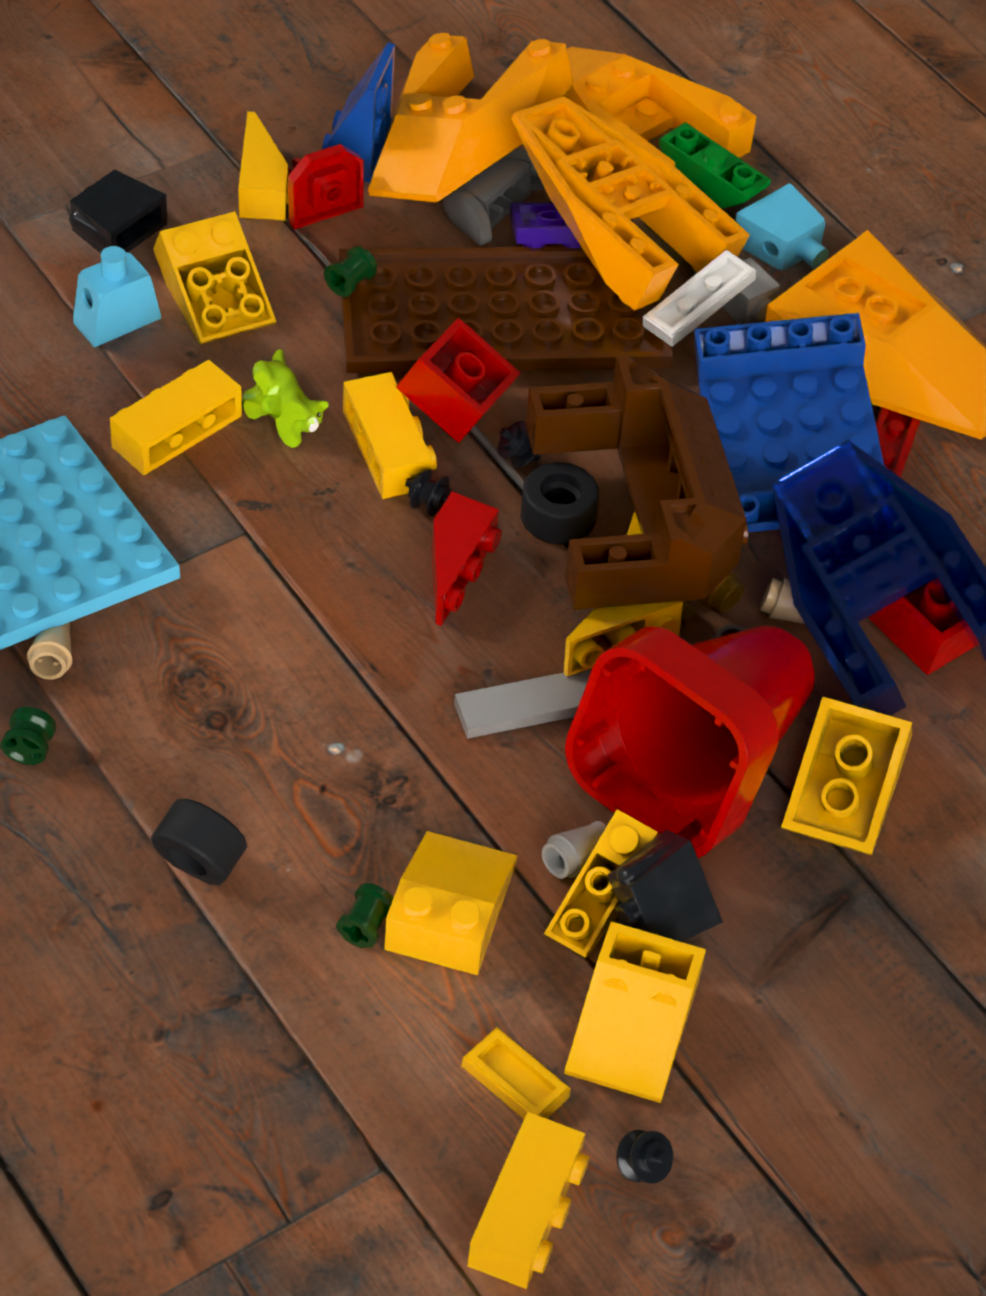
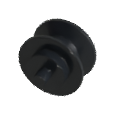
(516, 444)
(428, 491)
(645, 1156)

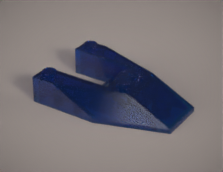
(858, 544)

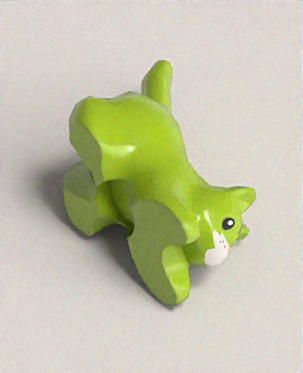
(282, 399)

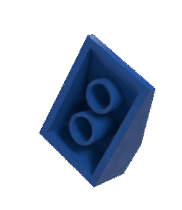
(367, 112)

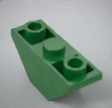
(711, 167)

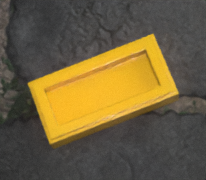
(515, 1076)

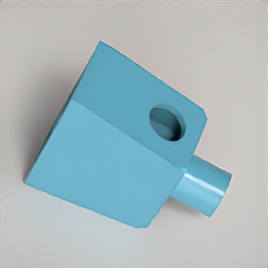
(784, 229)
(114, 297)

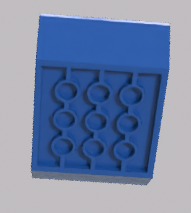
(784, 399)

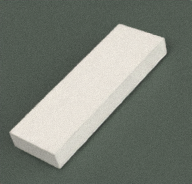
(699, 298)

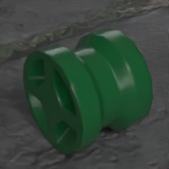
(28, 735)

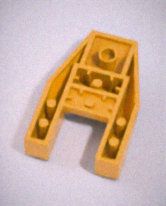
(650, 101)
(447, 139)
(604, 181)

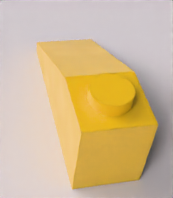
(262, 175)

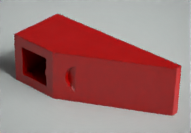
(460, 540)

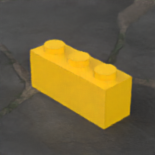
(176, 417)
(386, 432)
(528, 1201)

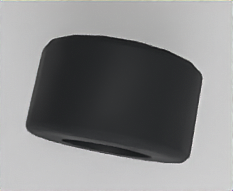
(563, 484)
(199, 841)

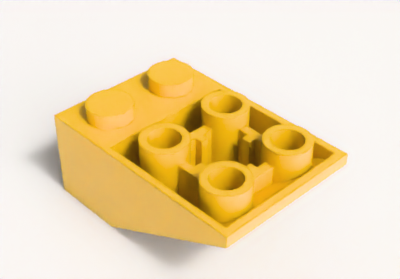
(213, 277)
(635, 1012)

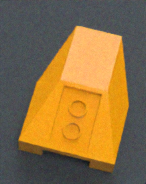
(916, 347)

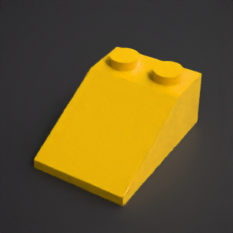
(847, 775)
(449, 902)

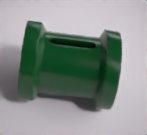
(345, 275)
(366, 915)

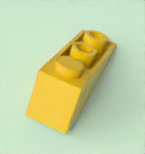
(611, 625)
(591, 900)

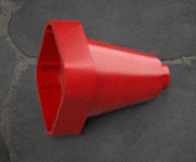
(687, 727)

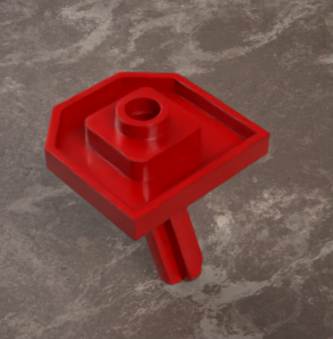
(325, 185)

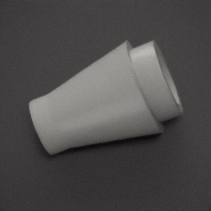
(569, 850)

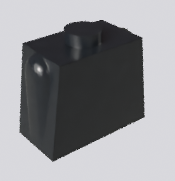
(118, 212)
(665, 890)

